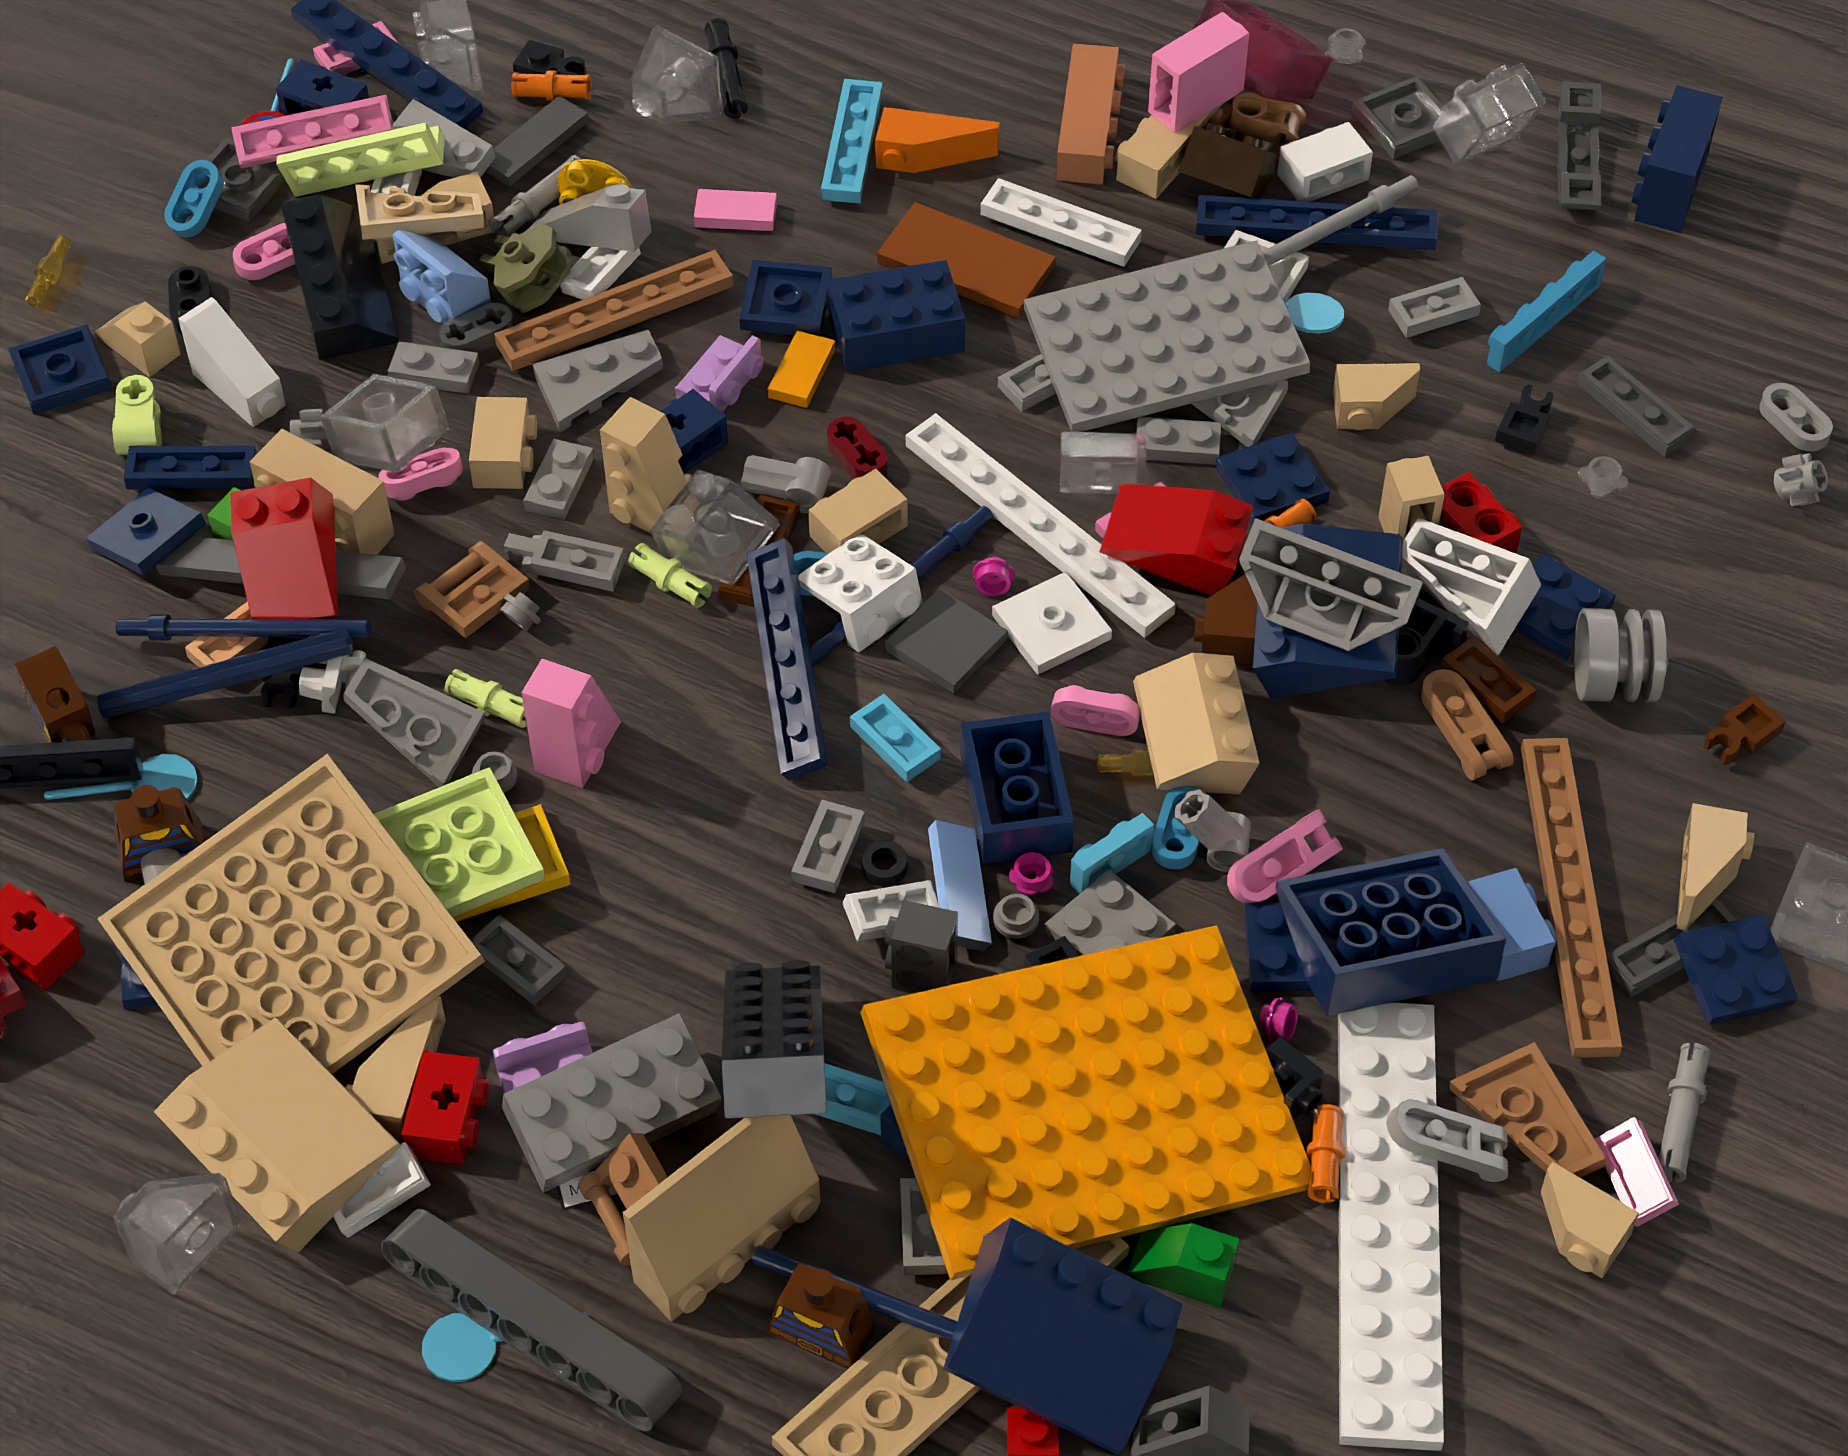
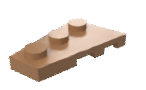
(1533, 1108)

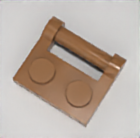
(476, 598)
(633, 1173)

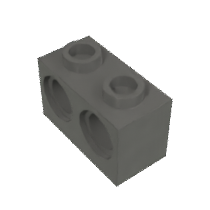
(922, 947)

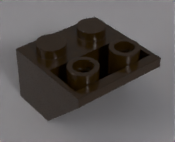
(1228, 162)

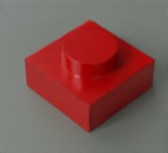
(1030, 1434)

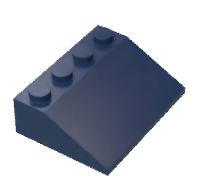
(1300, 664)
(1389, 931)
(1061, 1334)

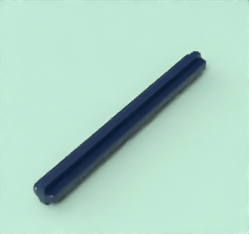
(225, 673)

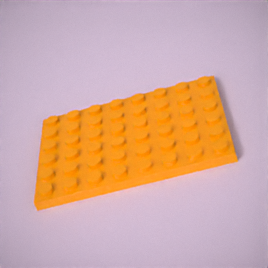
(1087, 1096)

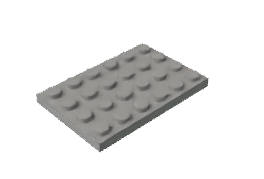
(1165, 336)

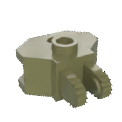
(524, 267)

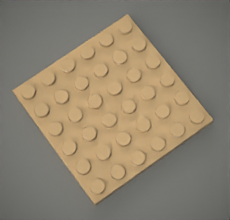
(293, 919)

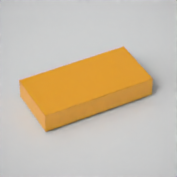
(801, 369)

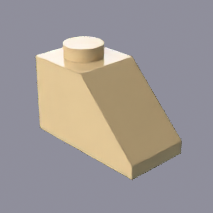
(142, 338)
(1372, 393)
(1585, 1220)

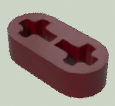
(863, 446)

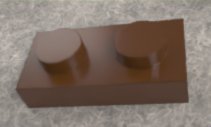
(1490, 679)

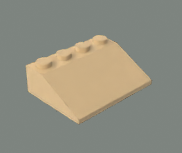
(278, 1132)
(718, 1210)

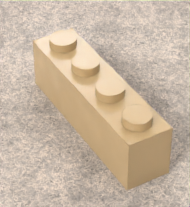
(1155, 153)

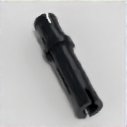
(730, 81)

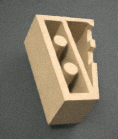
(640, 464)

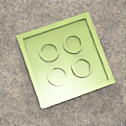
(464, 842)

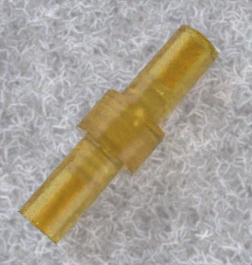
(48, 271)
(1137, 763)

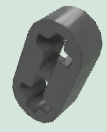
(476, 328)

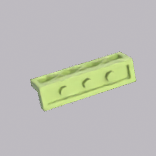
(362, 159)

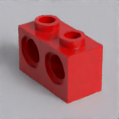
(1476, 513)

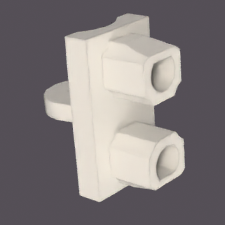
(327, 683)

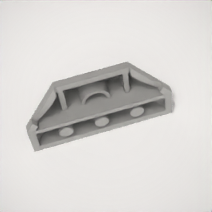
(1324, 588)

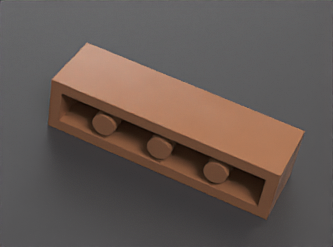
(1088, 114)

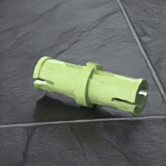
(670, 575)
(486, 697)

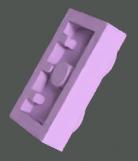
(723, 371)
(533, 1057)

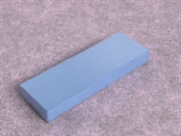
(960, 881)

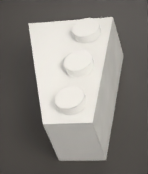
(1471, 579)

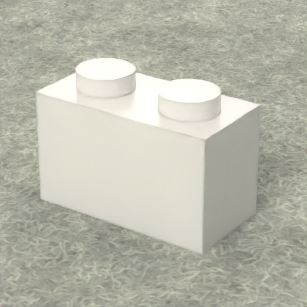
(1324, 163)

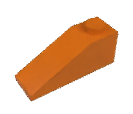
(931, 141)

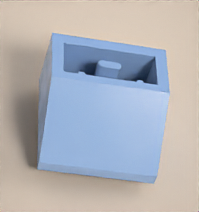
(438, 277)

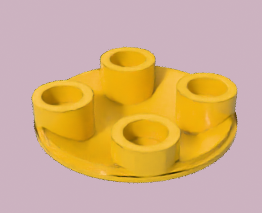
(586, 176)

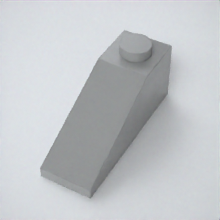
(604, 219)

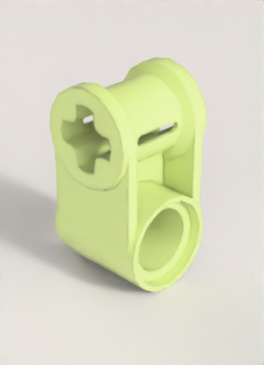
(136, 415)

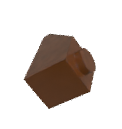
(1229, 622)

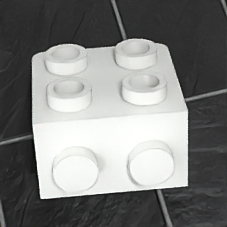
(866, 587)

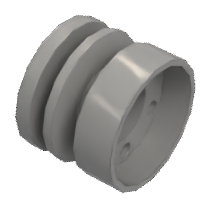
(1626, 655)

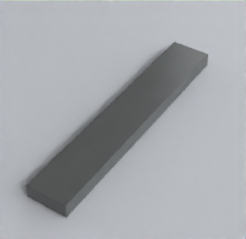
(217, 561)

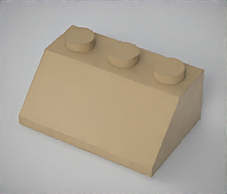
(1197, 724)

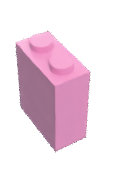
(1198, 72)

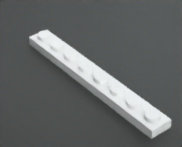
(1040, 525)

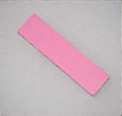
(267, 139)

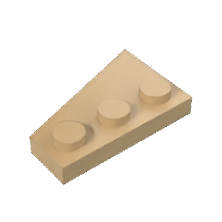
(424, 215)

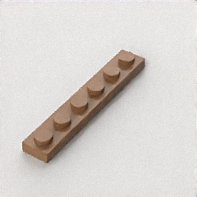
(613, 310)

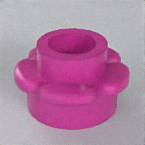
(993, 576)
(1032, 864)
(1278, 1019)

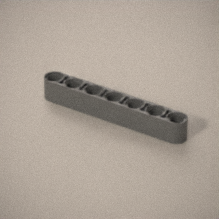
(532, 1320)

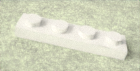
(1061, 222)

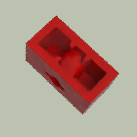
(35, 938)
(444, 1107)

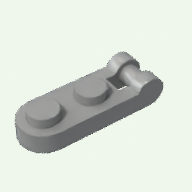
(1450, 1138)

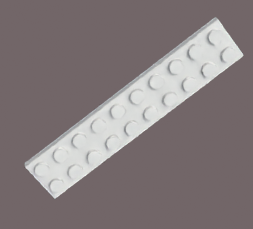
(1388, 1236)

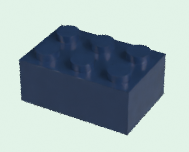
(1676, 158)
(896, 316)
(1016, 787)

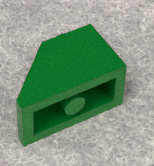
(1186, 1261)

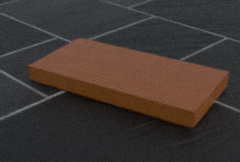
(980, 261)

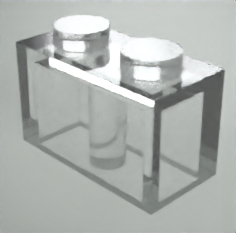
(1101, 461)

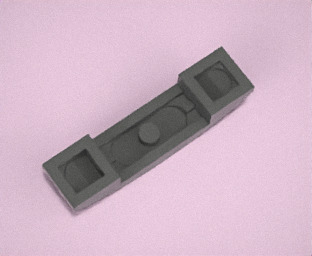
(1579, 146)

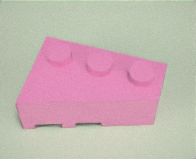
(567, 723)

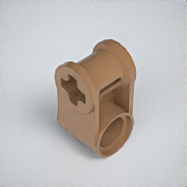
(1265, 119)

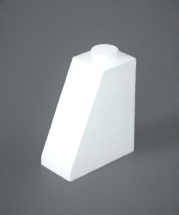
(230, 363)

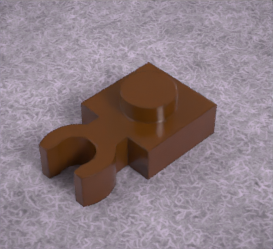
(1746, 726)

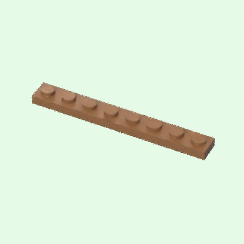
(1571, 899)

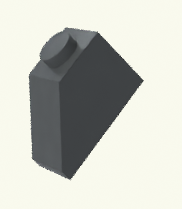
(1193, 1425)

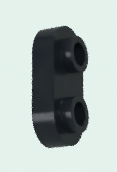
(187, 290)

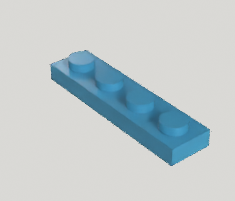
(1546, 311)

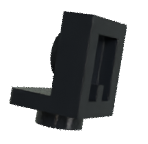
(1297, 1076)

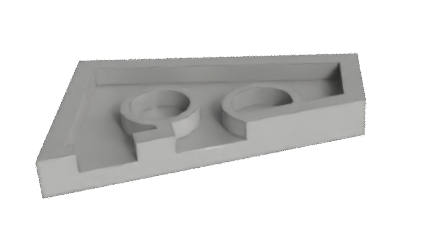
(462, 150)

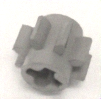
(310, 428)
(1800, 479)

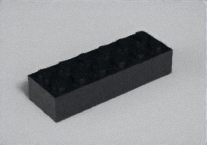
(773, 1041)

